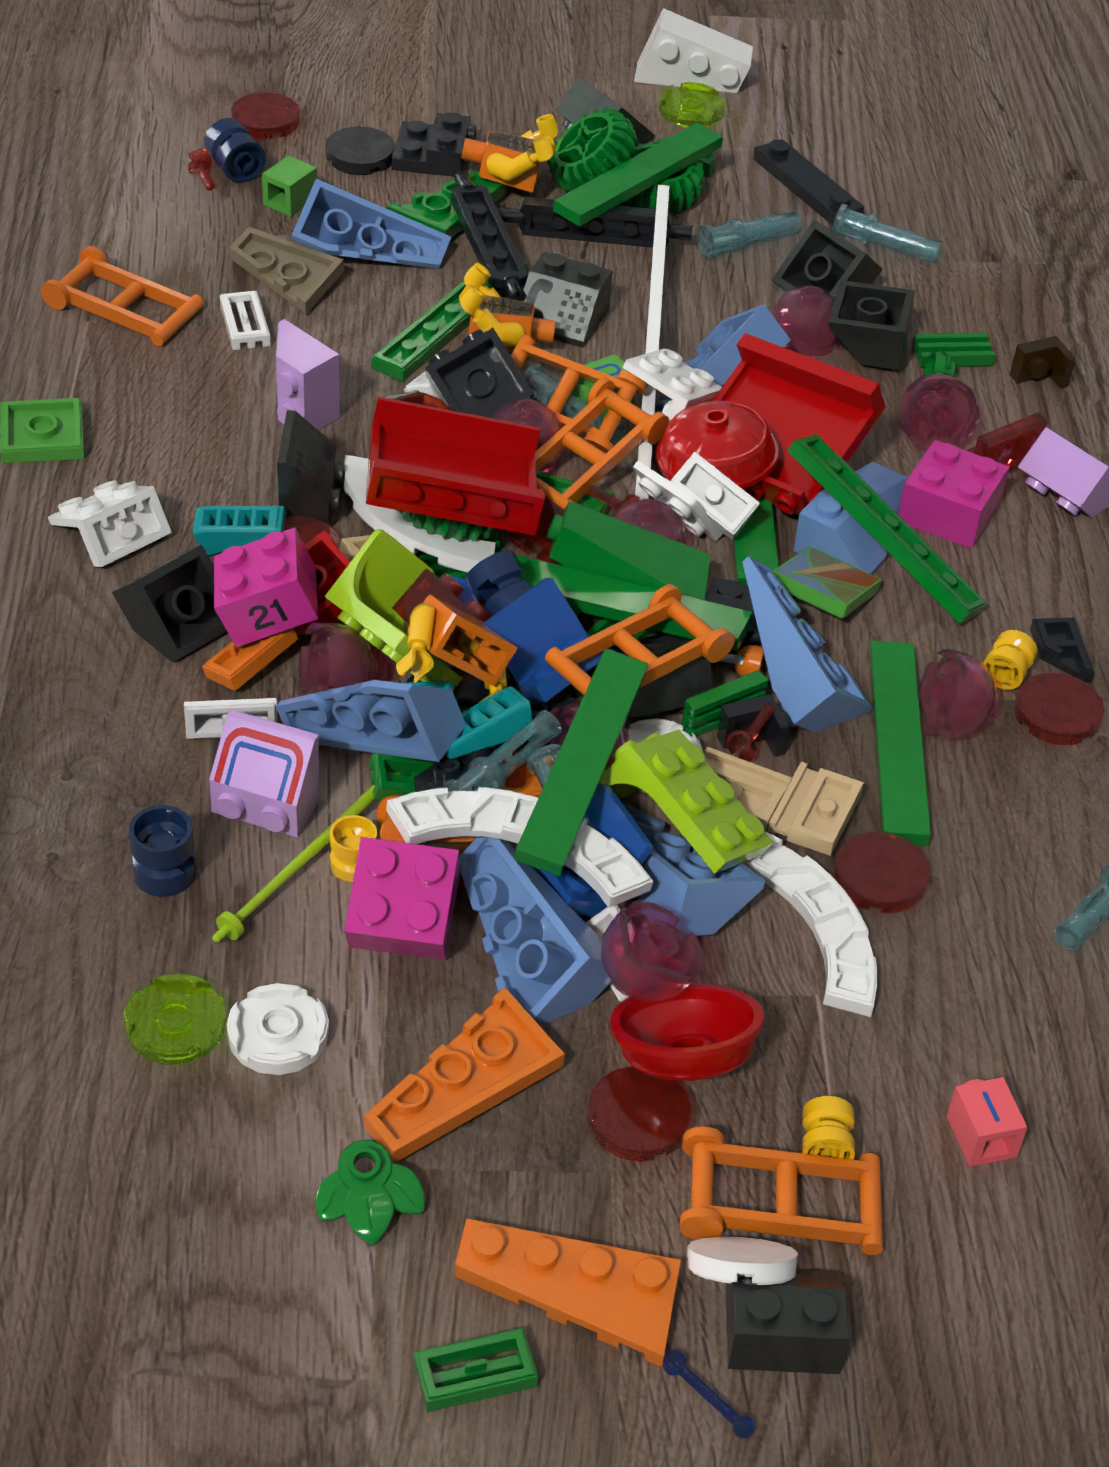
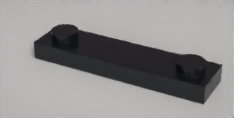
(804, 179)

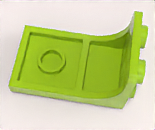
(369, 591)
(690, 796)

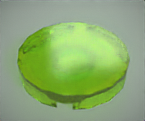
(691, 105)
(174, 1019)

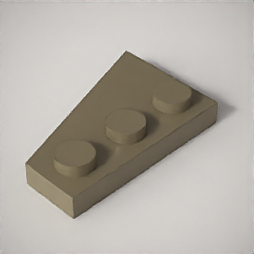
(287, 267)

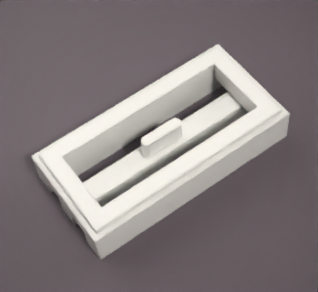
(247, 335)

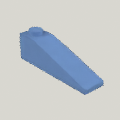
(357, 228)
(719, 351)
(801, 675)
(379, 718)
(688, 885)

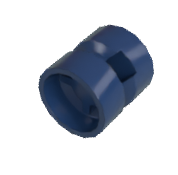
(234, 150)
(498, 580)
(162, 850)

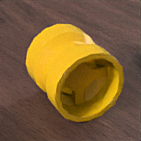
(1011, 658)
(345, 841)
(828, 1127)

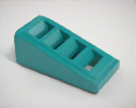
(231, 526)
(491, 722)

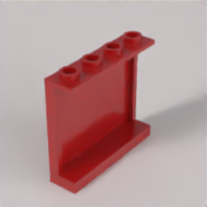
(797, 401)
(454, 466)

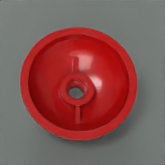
(726, 436)
(691, 1035)

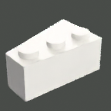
(691, 52)

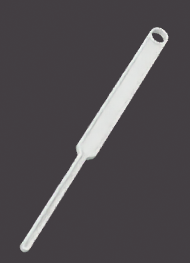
(654, 316)

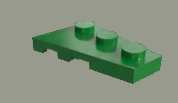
(437, 210)

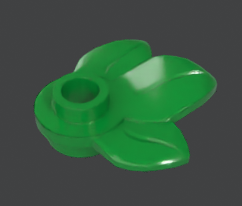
(368, 1197)

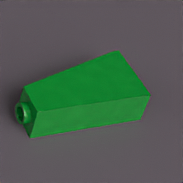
(625, 552)

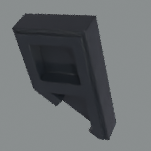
(1062, 646)

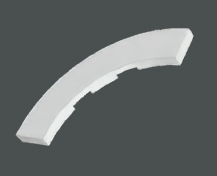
(451, 553)
(504, 816)
(833, 920)

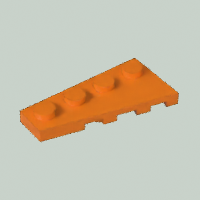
(474, 1072)
(598, 1286)

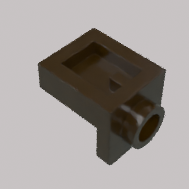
(1043, 359)

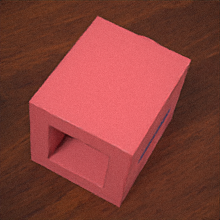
(986, 1121)

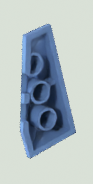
(834, 531)
(534, 936)

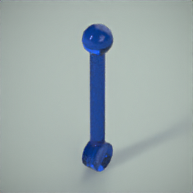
(674, 1365)

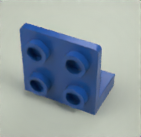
(535, 625)
(612, 821)

